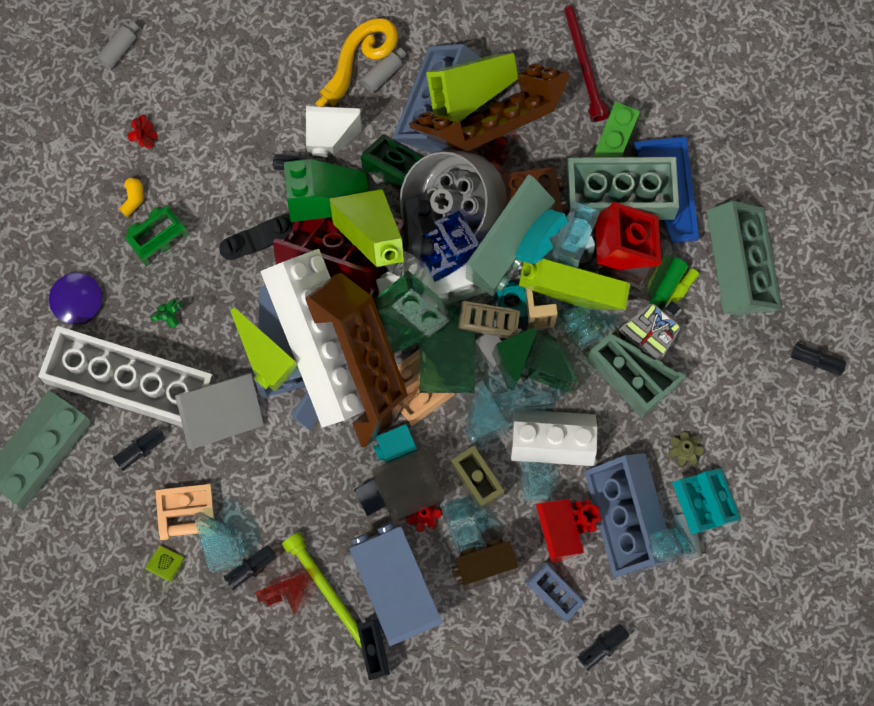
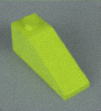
(266, 358)

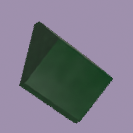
(389, 160)
(512, 354)

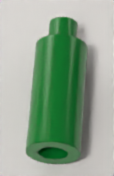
(670, 281)

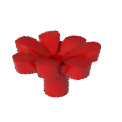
(142, 132)
(424, 520)

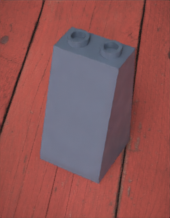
(272, 328)
(394, 583)

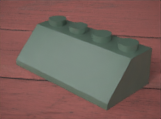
(631, 181)
(496, 253)
(743, 259)
(39, 447)

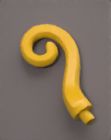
(340, 82)

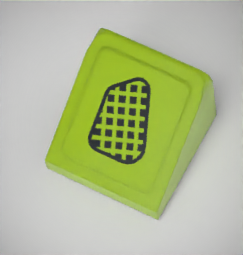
(164, 563)

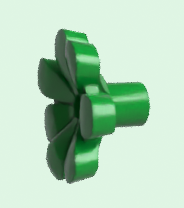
(167, 313)

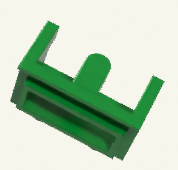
(161, 240)

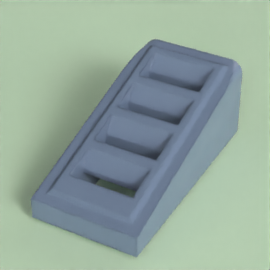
(531, 581)

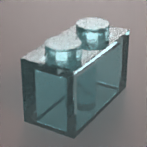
(575, 235)

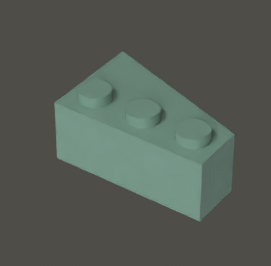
(633, 374)

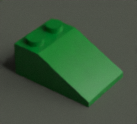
(313, 184)

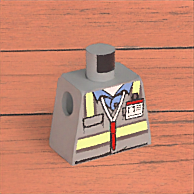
(652, 330)

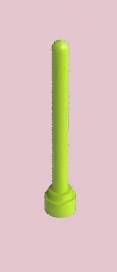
(296, 545)

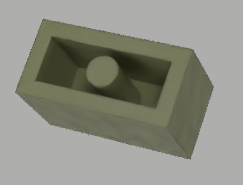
(477, 478)

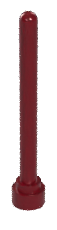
(598, 109)

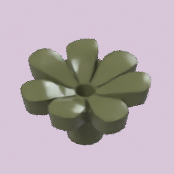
(685, 454)

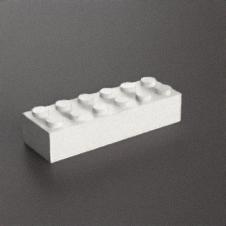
(313, 344)
(119, 375)

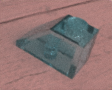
(484, 418)
(219, 543)

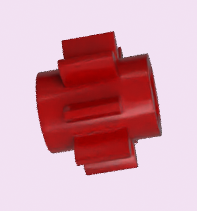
(586, 516)

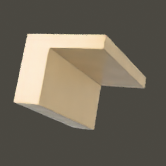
(539, 316)

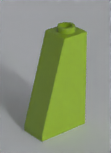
(468, 85)
(369, 226)
(575, 285)

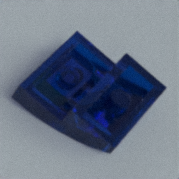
(452, 246)

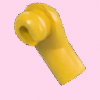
(135, 196)

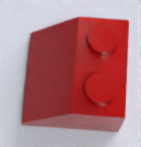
(627, 238)

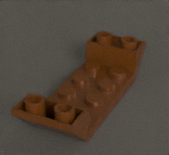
(539, 96)
(365, 351)

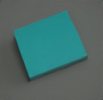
(706, 501)

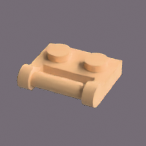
(182, 502)

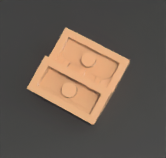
(418, 404)

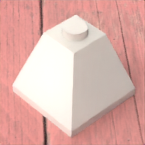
(330, 129)

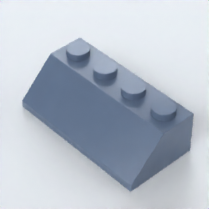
(419, 98)
(628, 512)

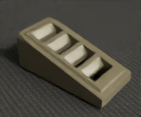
(511, 321)

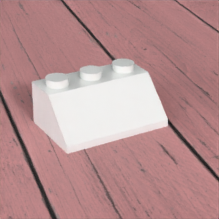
(554, 437)

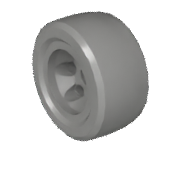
(484, 189)

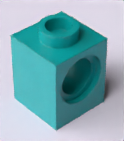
(515, 291)
(394, 444)

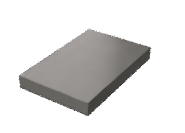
(219, 410)

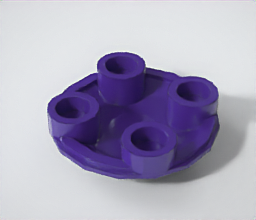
(75, 298)

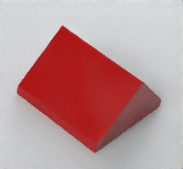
(559, 530)

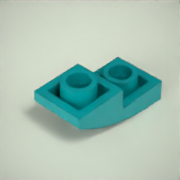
(537, 239)

